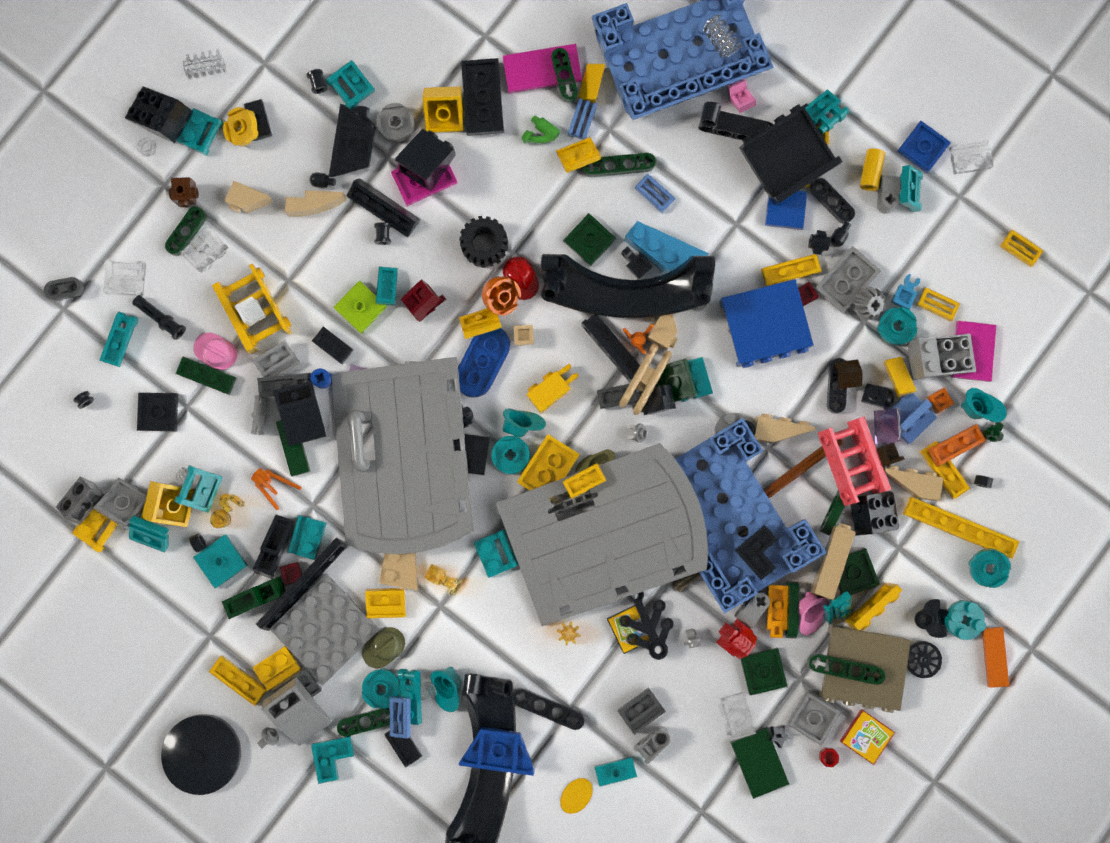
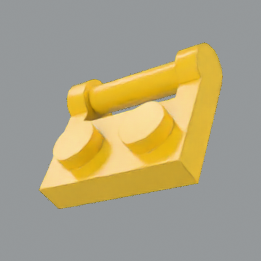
(91, 526)

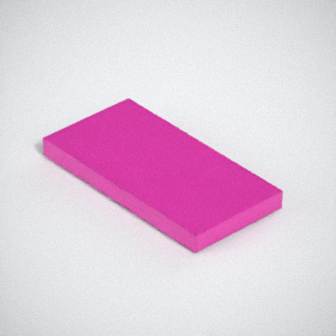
(535, 69)

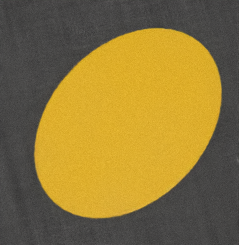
(576, 795)

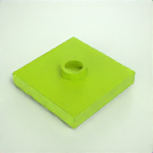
(359, 307)

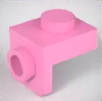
(740, 96)

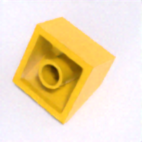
(443, 109)
(161, 506)

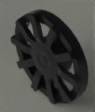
(924, 659)

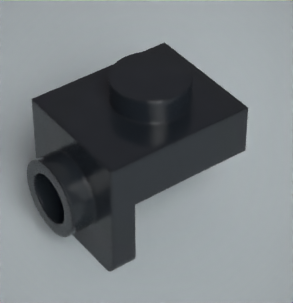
(877, 396)

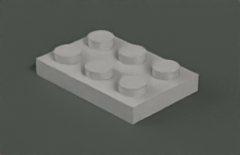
(846, 279)

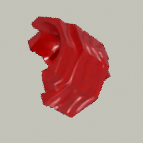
(737, 639)

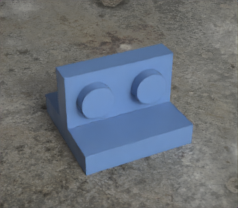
(913, 416)

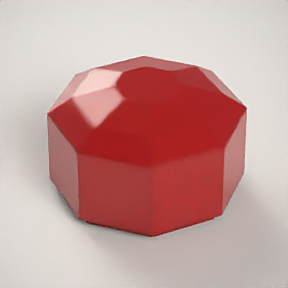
(829, 757)

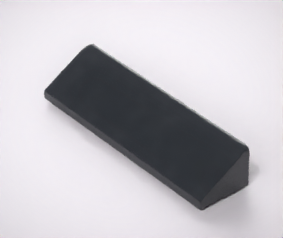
(383, 207)

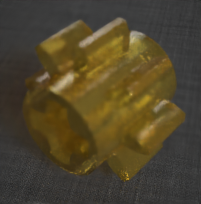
(572, 637)

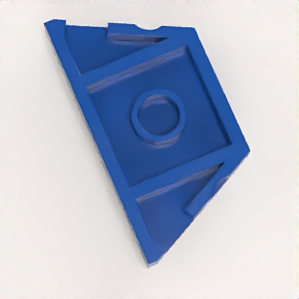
(498, 752)

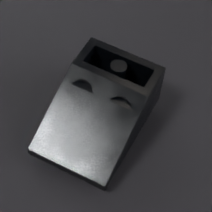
(159, 114)
(299, 413)

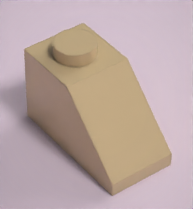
(245, 198)
(664, 332)

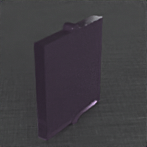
(887, 426)

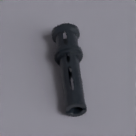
(165, 322)

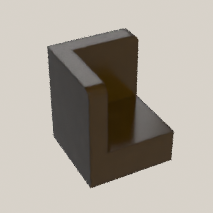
(849, 374)
(889, 454)

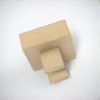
(523, 335)

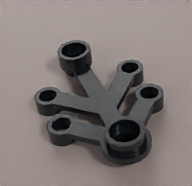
(648, 627)

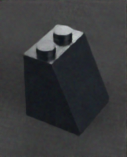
(425, 159)

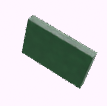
(759, 763)

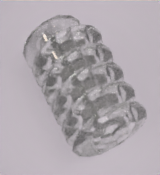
(720, 38)
(202, 65)

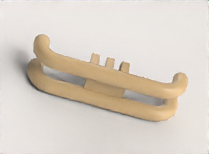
(645, 379)

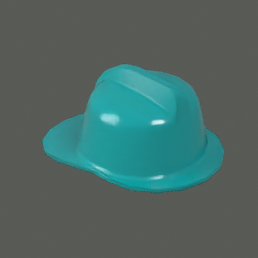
(982, 405)
(520, 422)
(447, 687)

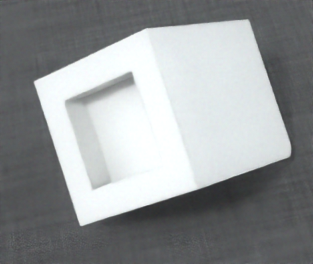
(250, 311)

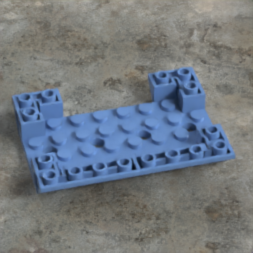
(688, 68)
(747, 505)

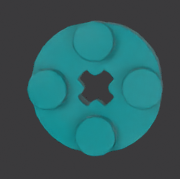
(908, 325)
(517, 446)
(1000, 571)
(975, 623)
(370, 688)

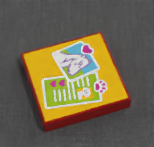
(867, 736)

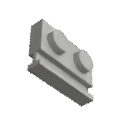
(276, 360)

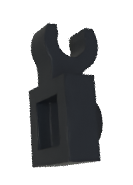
(637, 264)

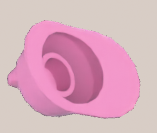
(215, 351)
(811, 613)

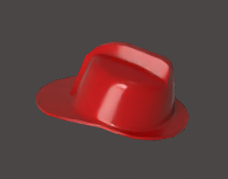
(523, 274)

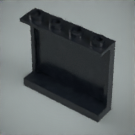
(788, 154)

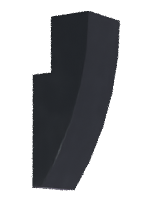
(273, 546)

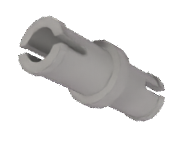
(258, 415)

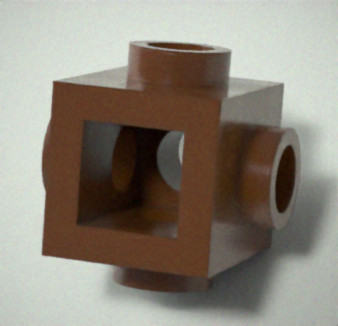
(183, 191)

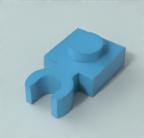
(905, 294)

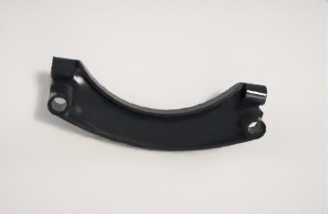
(590, 292)
(488, 791)

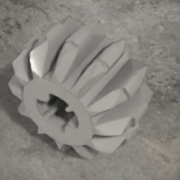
(869, 303)

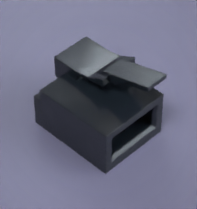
(659, 400)

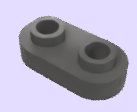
(64, 287)

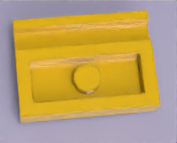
(578, 154)
(479, 323)
(385, 603)
(276, 668)

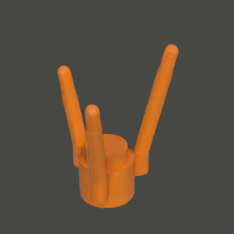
(638, 338)
(263, 480)

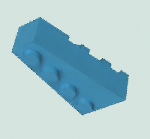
(659, 248)

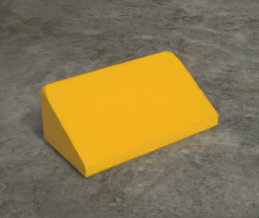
(591, 82)
(899, 376)

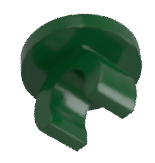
(994, 432)

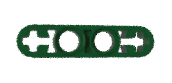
(619, 167)
(845, 671)

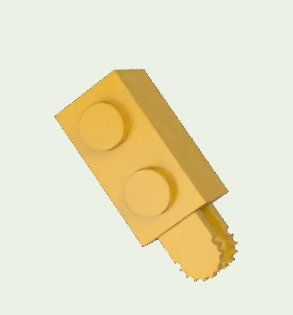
(550, 389)

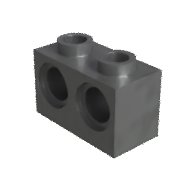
(79, 500)

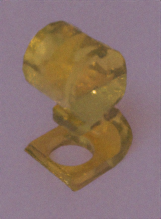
(222, 518)
(438, 576)

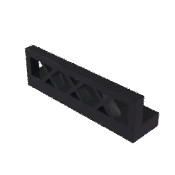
(611, 346)

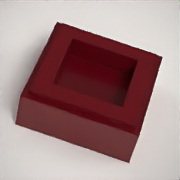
(807, 293)
(290, 573)

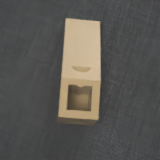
(774, 430)
(917, 485)

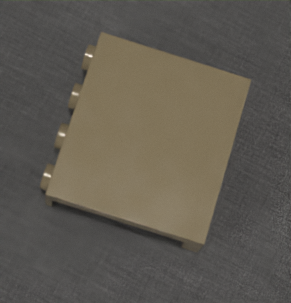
(870, 648)

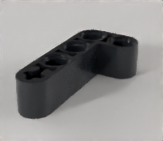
(728, 124)

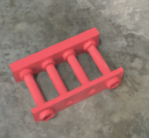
(868, 455)

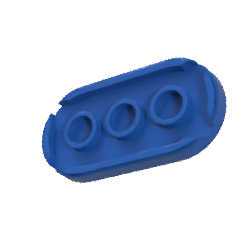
(483, 362)

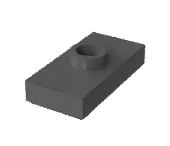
(611, 396)

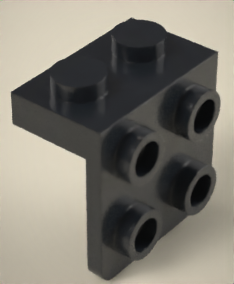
(875, 514)

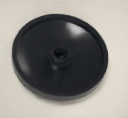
(201, 754)

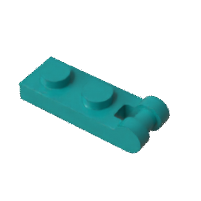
(118, 339)
(413, 691)

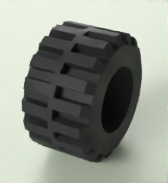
(483, 226)

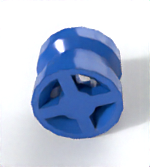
(325, 380)

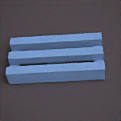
(586, 104)
(666, 204)
(402, 717)

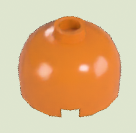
(501, 295)

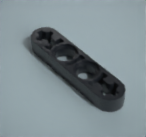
(547, 711)

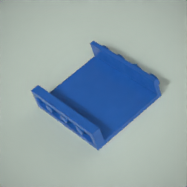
(767, 323)

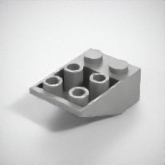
(941, 356)
(295, 712)

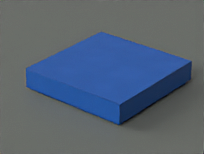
(924, 146)
(788, 213)

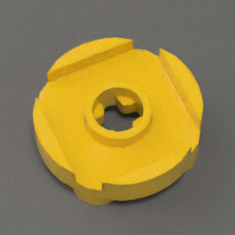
(248, 130)

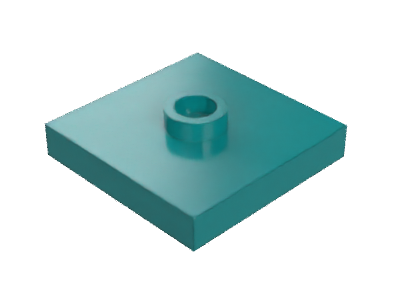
(220, 561)

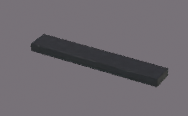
(302, 584)

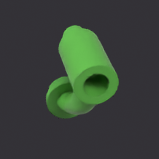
(545, 127)

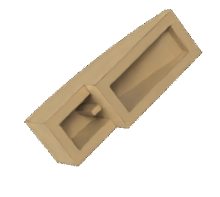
(313, 203)

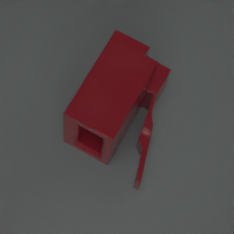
(422, 300)

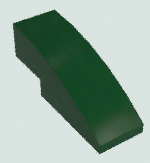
(254, 597)

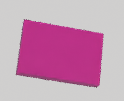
(414, 192)
(983, 348)

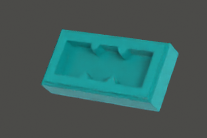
(386, 286)
(615, 771)

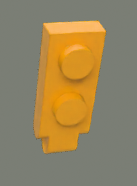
(777, 610)

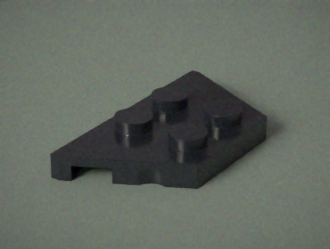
(351, 144)

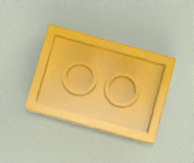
(549, 464)
(873, 606)

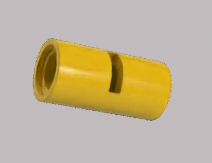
(872, 169)

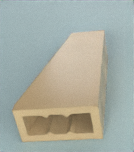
(833, 562)

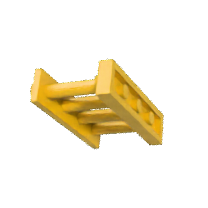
(224, 293)

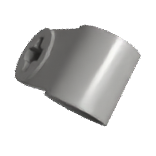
(888, 193)
(751, 610)
(652, 745)

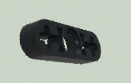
(832, 192)
(841, 400)

